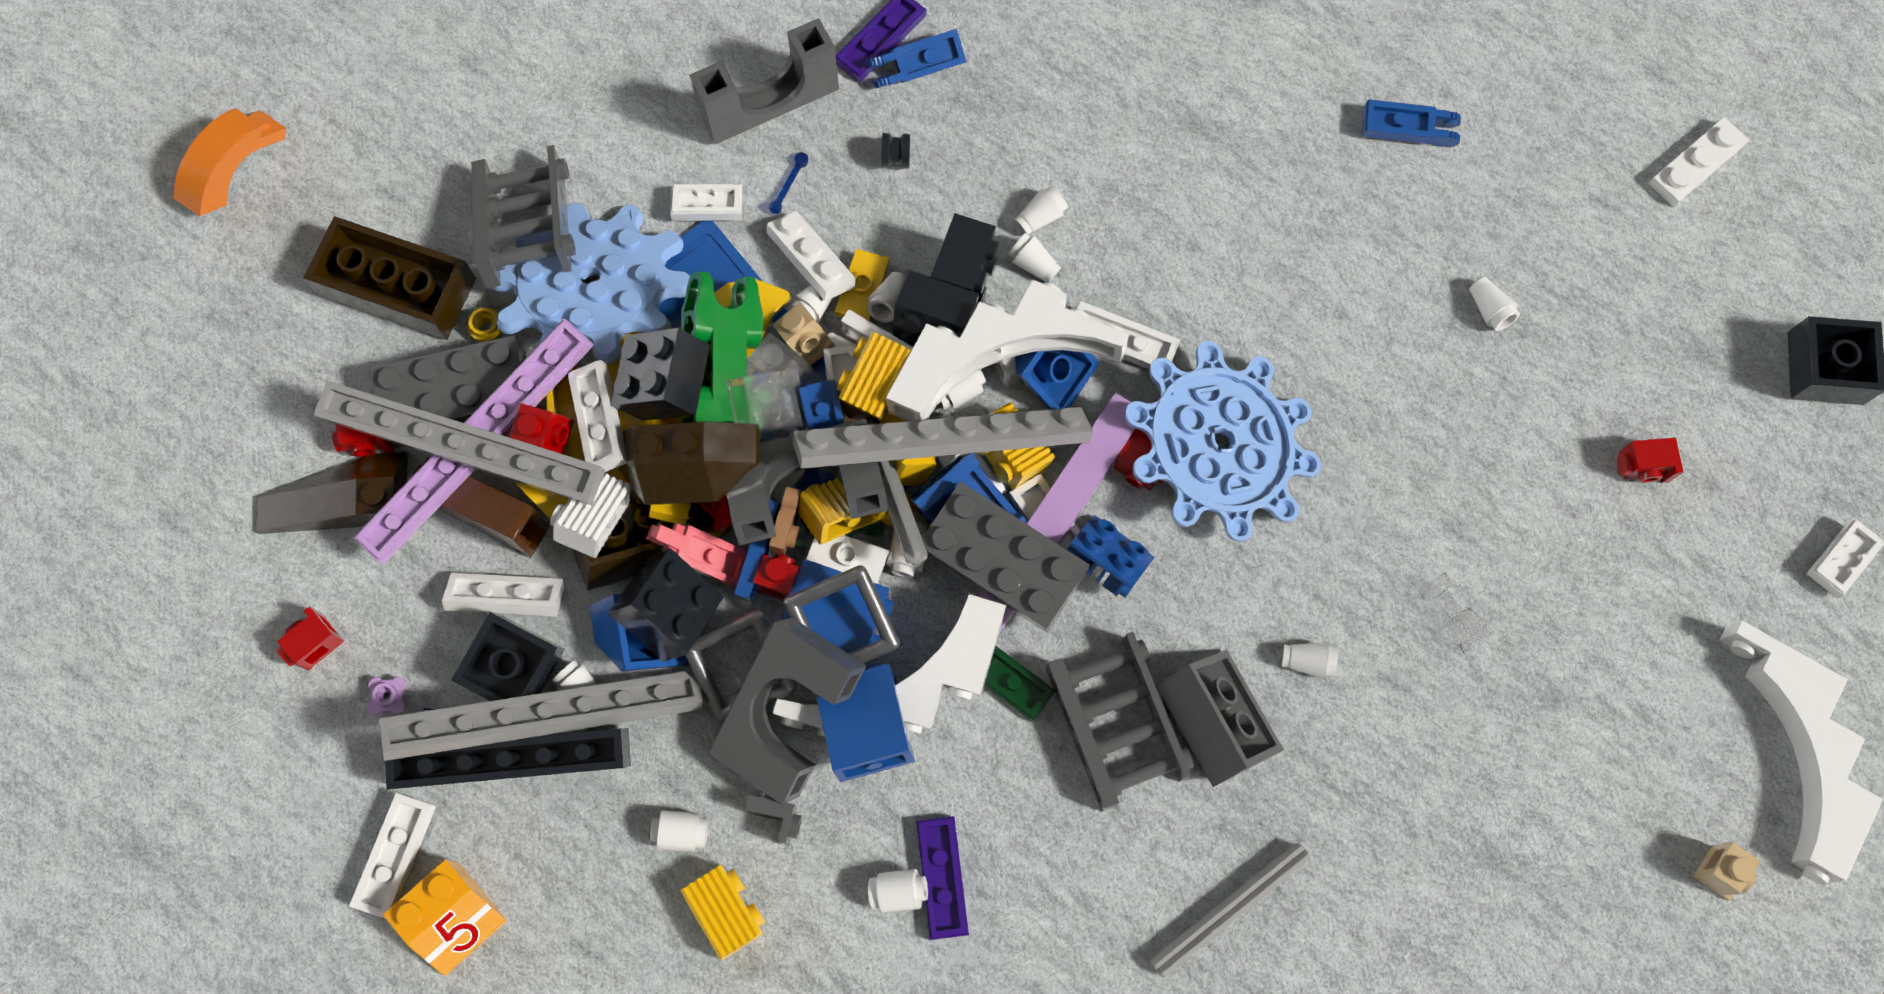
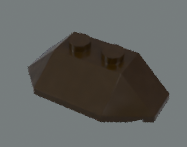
(688, 460)

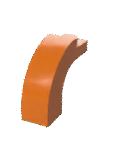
(215, 155)

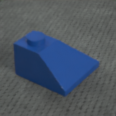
(1056, 375)
(620, 645)

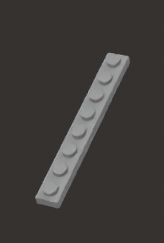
(940, 437)
(460, 442)
(538, 714)

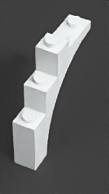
(992, 334)
(958, 663)

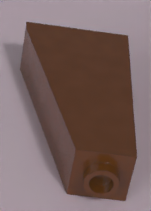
(496, 515)

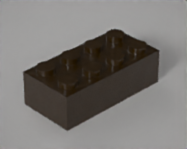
(390, 277)

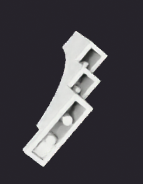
(1803, 697)

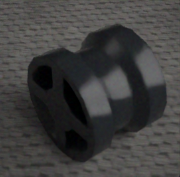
(895, 150)

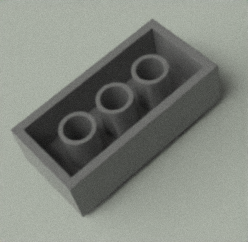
(451, 380)
(1004, 556)

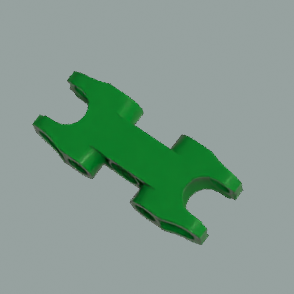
(729, 335)

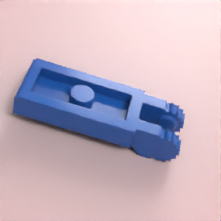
(921, 58)
(1410, 123)

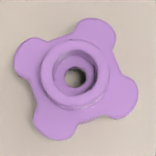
(395, 703)

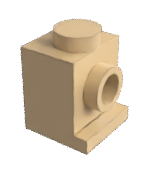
(803, 334)
(1728, 870)

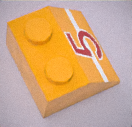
(445, 917)

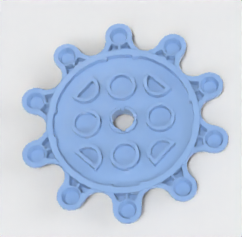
(604, 311)
(1252, 419)

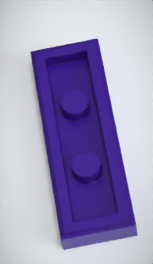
(880, 36)
(944, 878)

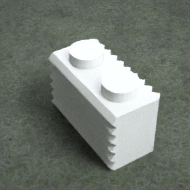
(588, 526)

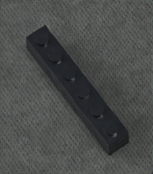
(514, 759)

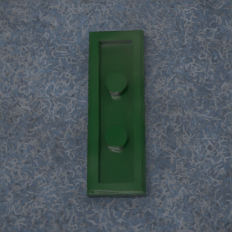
(1017, 685)

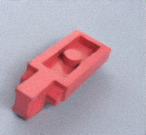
(702, 551)

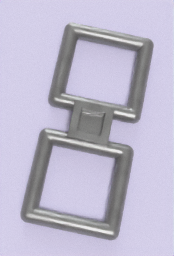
(793, 606)

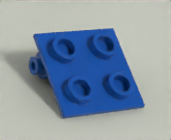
(1113, 552)

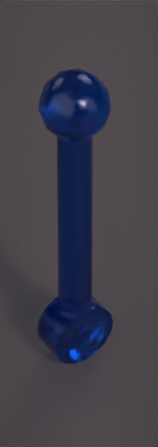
(801, 161)

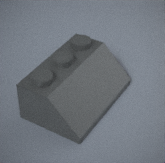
(1219, 717)

